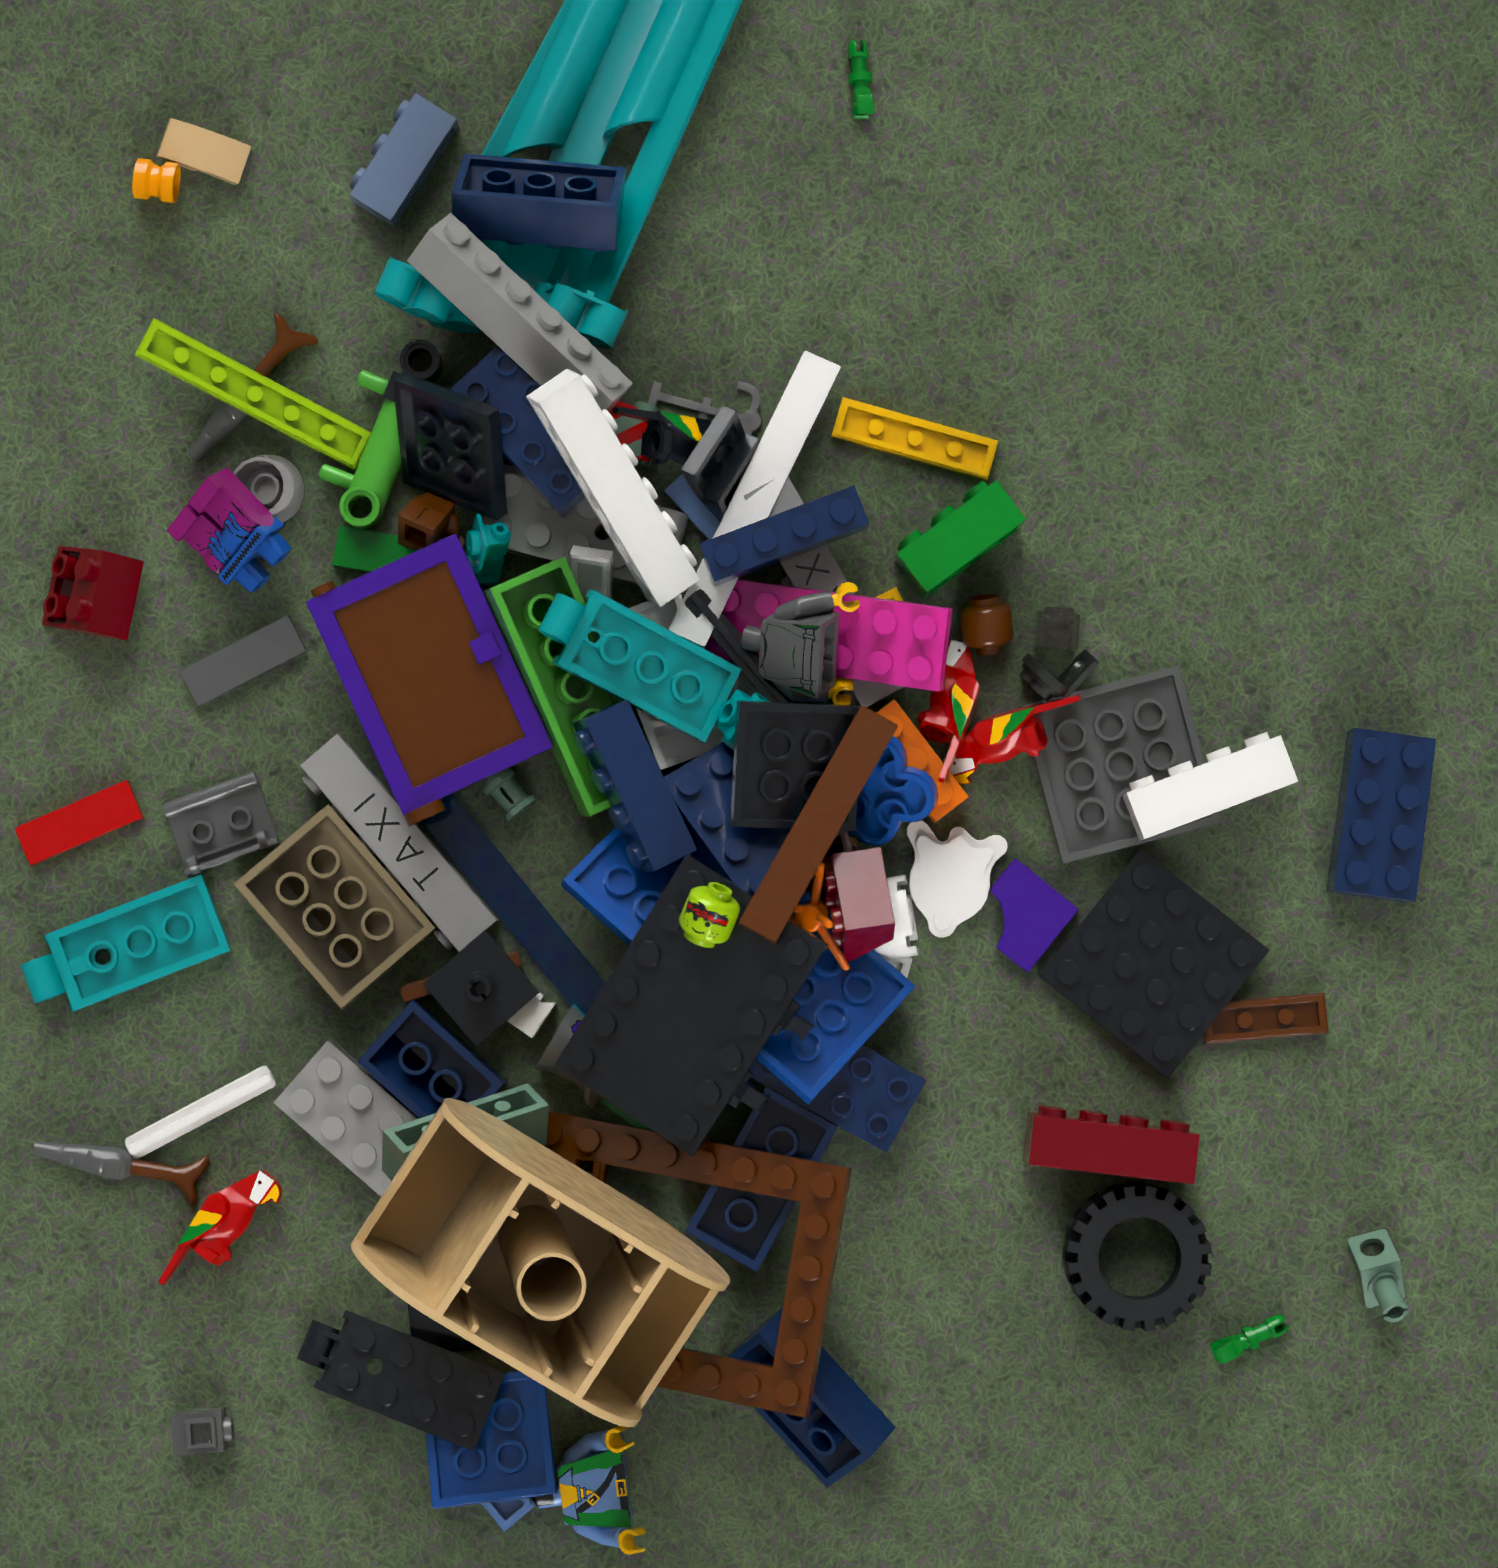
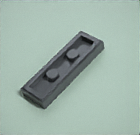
(243, 661)

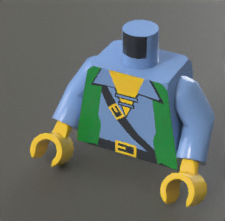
(596, 1490)

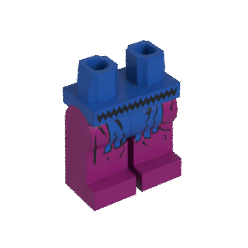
(231, 531)

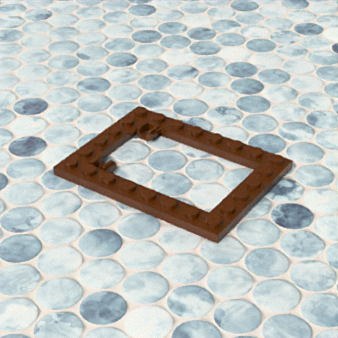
(823, 1196)

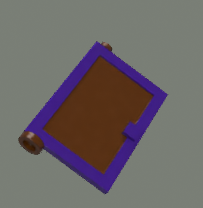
(429, 675)

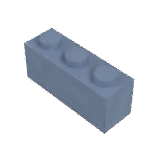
(403, 159)

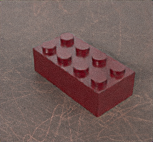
(1111, 1147)

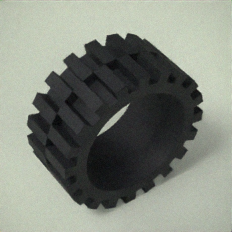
(1088, 1232)

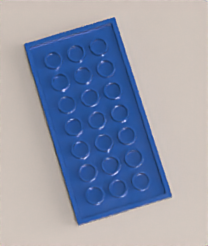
(839, 1002)

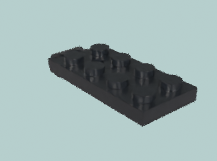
(417, 1381)

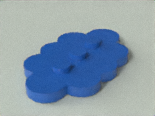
(893, 796)

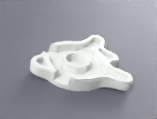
(950, 876)

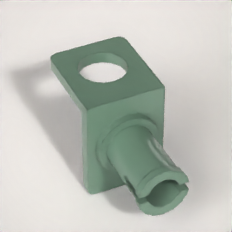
(1380, 1275)

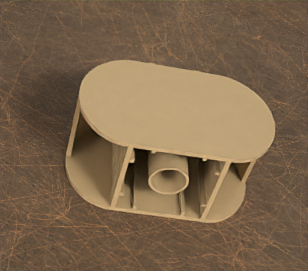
(538, 1262)

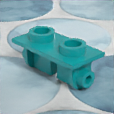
(486, 549)

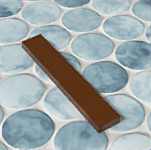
(818, 824)

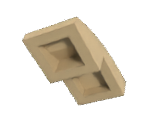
(203, 151)

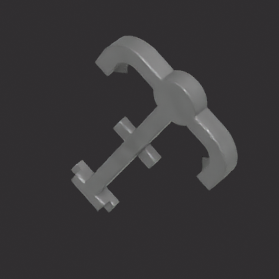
(750, 419)

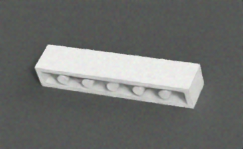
(614, 487)

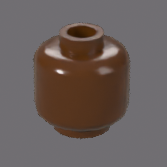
(986, 623)

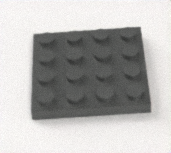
(1105, 744)

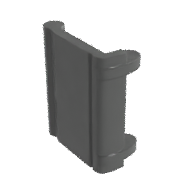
(221, 823)

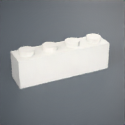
(1209, 787)

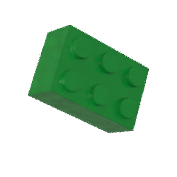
(958, 538)

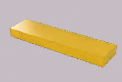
(914, 439)

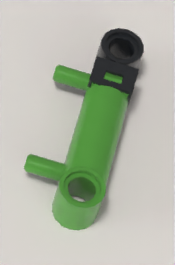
(381, 455)

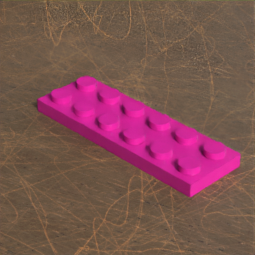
(876, 642)

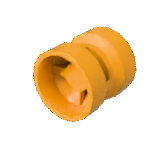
(156, 180)

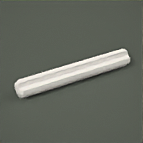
(200, 1112)

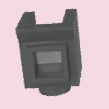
(201, 1431)

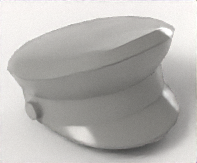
(273, 483)

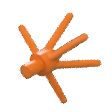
(814, 917)

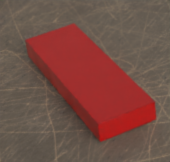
(79, 822)

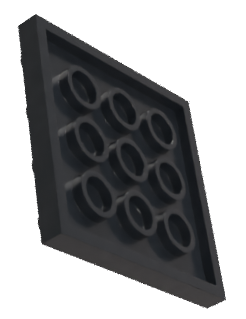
(1154, 963)

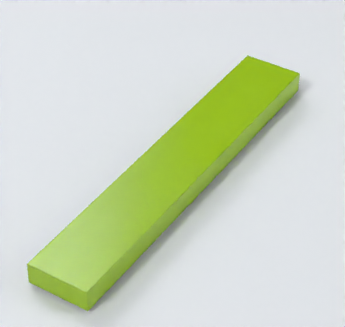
(253, 394)

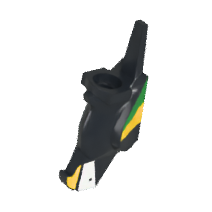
(667, 434)

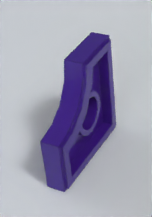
(1031, 914)

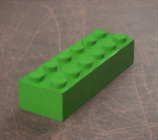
(557, 694)

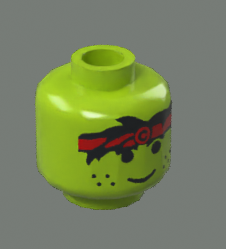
(709, 915)

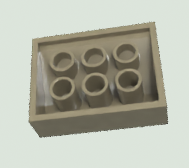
(334, 907)

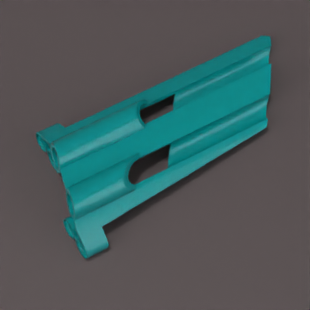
(591, 75)

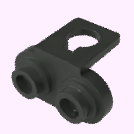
(1048, 685)

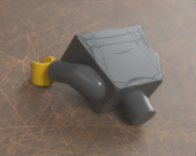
(801, 645)

